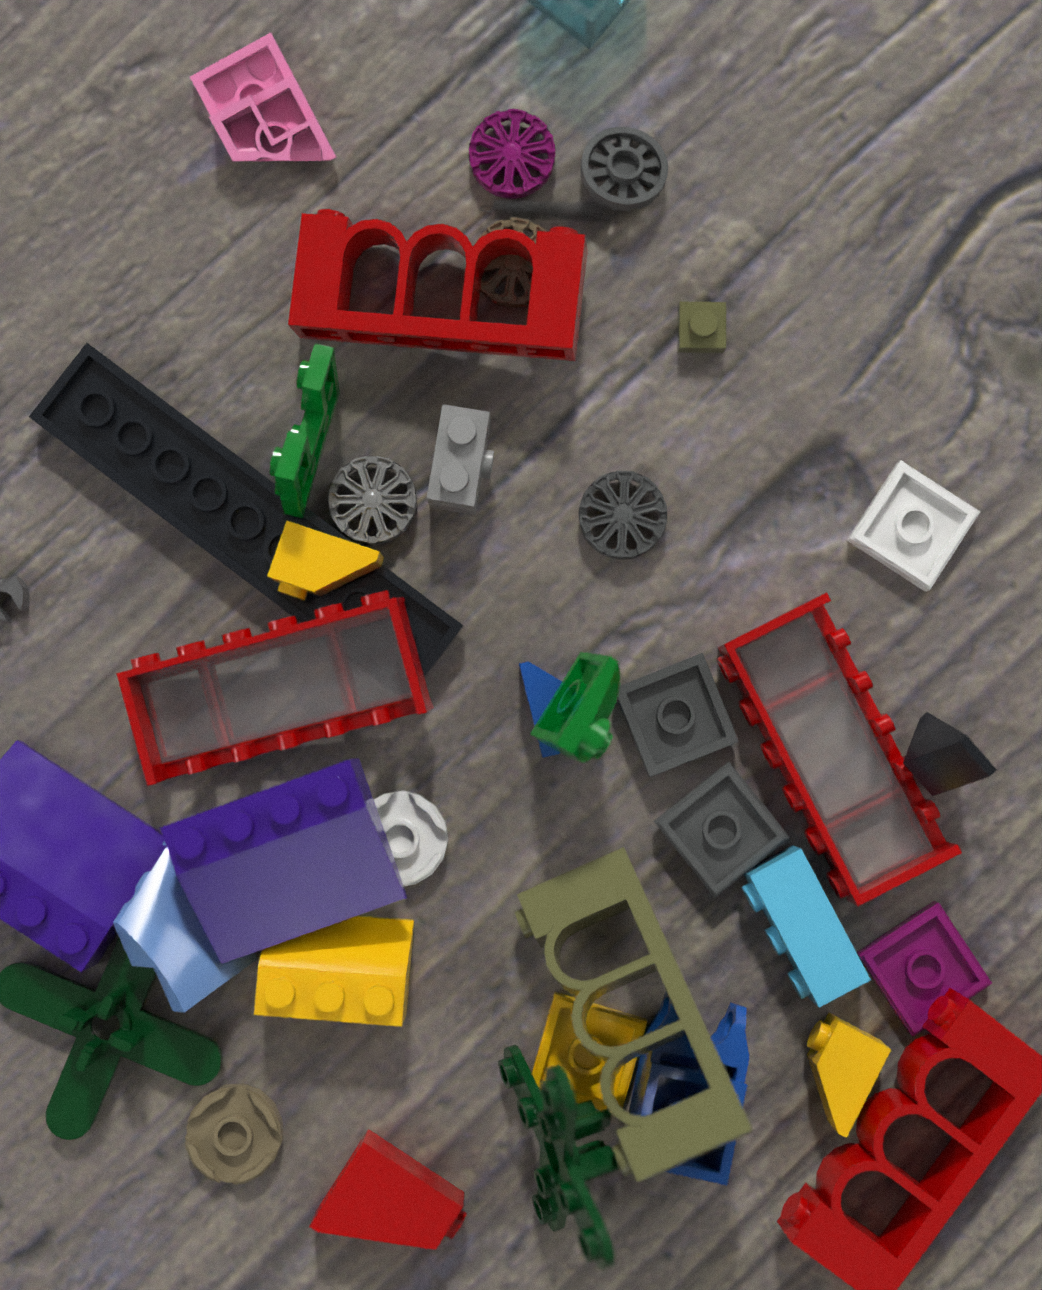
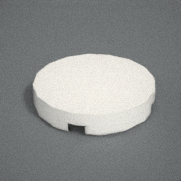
(414, 833)

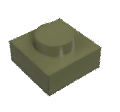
(701, 327)

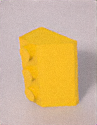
(340, 973)

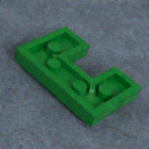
(299, 458)

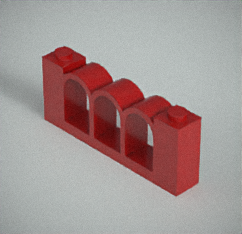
(325, 274)
(845, 1246)

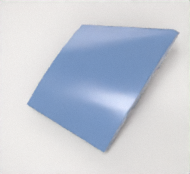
(166, 935)

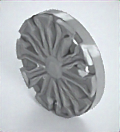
(372, 500)

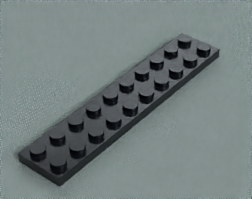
(206, 490)

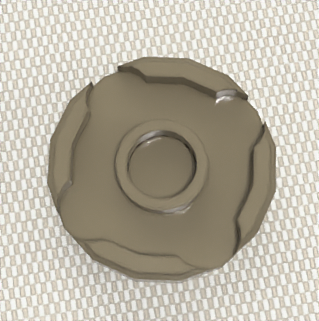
(234, 1133)

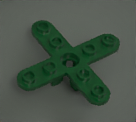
(94, 1061)
(562, 1164)

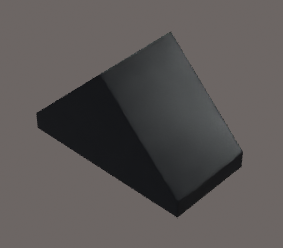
(944, 757)

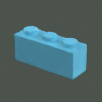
(804, 927)

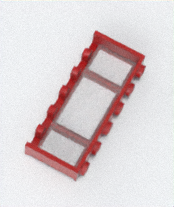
(274, 687)
(834, 752)

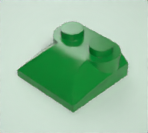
(580, 710)

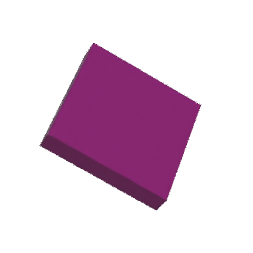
(920, 963)

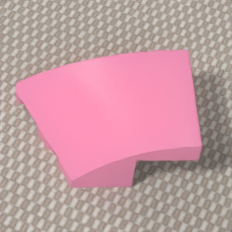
(261, 107)

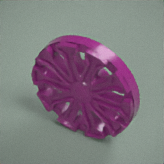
(512, 153)

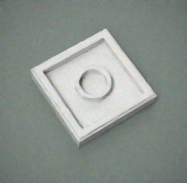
(913, 526)

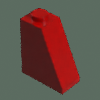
(390, 1199)

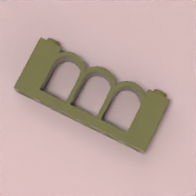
(687, 1128)

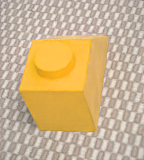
(318, 561)
(844, 1068)

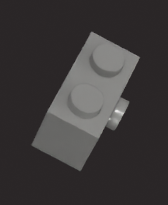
(460, 459)

